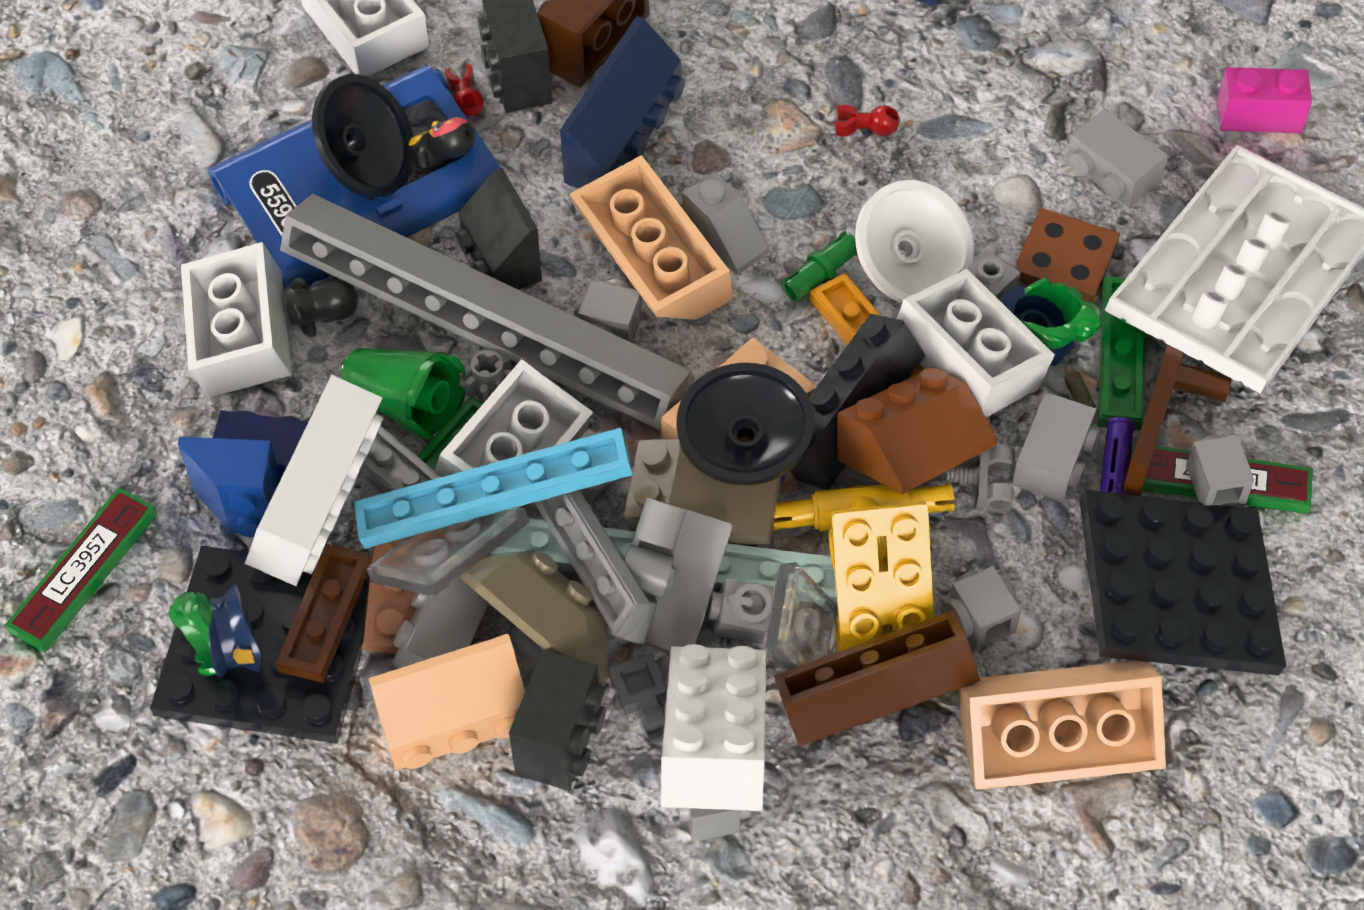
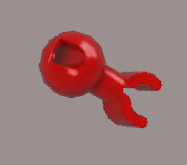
(466, 97)
(881, 121)

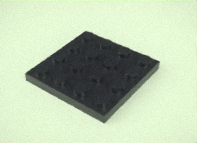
(1180, 583)
(250, 699)

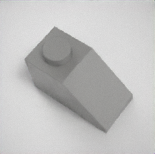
(724, 222)

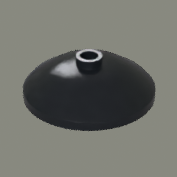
(362, 135)
(741, 403)

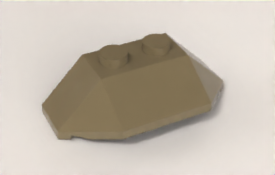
(543, 605)

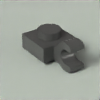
(641, 689)

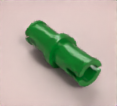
(820, 267)

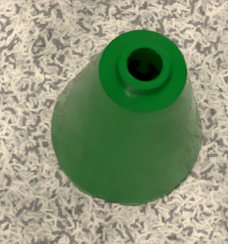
(415, 386)

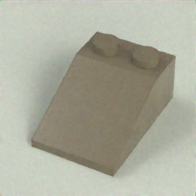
(668, 476)

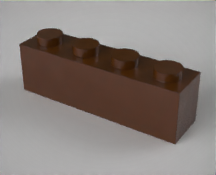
(877, 678)

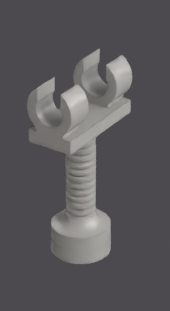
(994, 496)

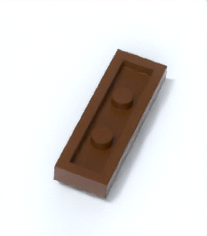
(324, 613)

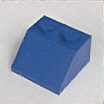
(232, 478)

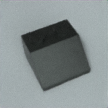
(500, 233)

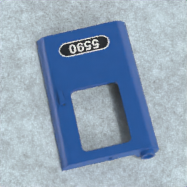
(288, 169)

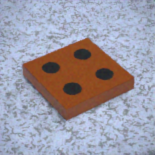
(1067, 252)

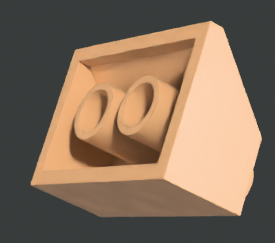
(448, 702)

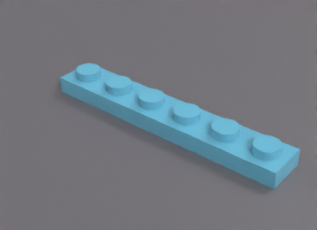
(492, 488)

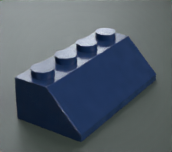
(621, 106)

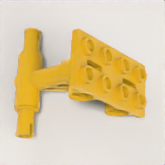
(876, 553)

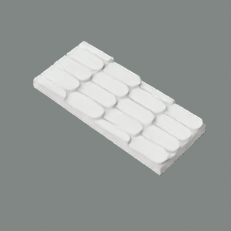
(1244, 268)

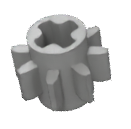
(485, 373)

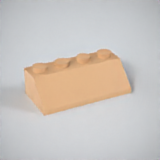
(654, 242)
(1063, 724)

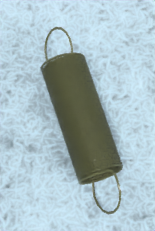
(1078, 389)

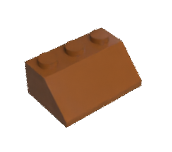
(913, 430)

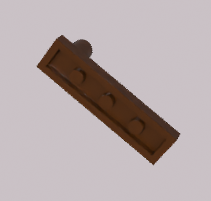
(1180, 377)

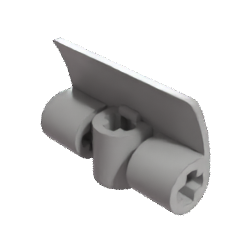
(676, 566)

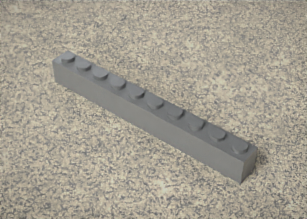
(484, 310)

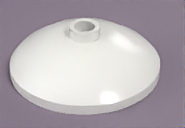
(925, 225)

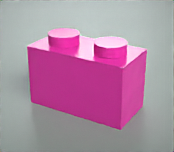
(1264, 100)

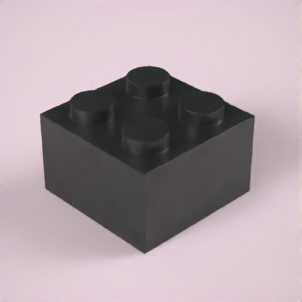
(515, 54)
(557, 720)

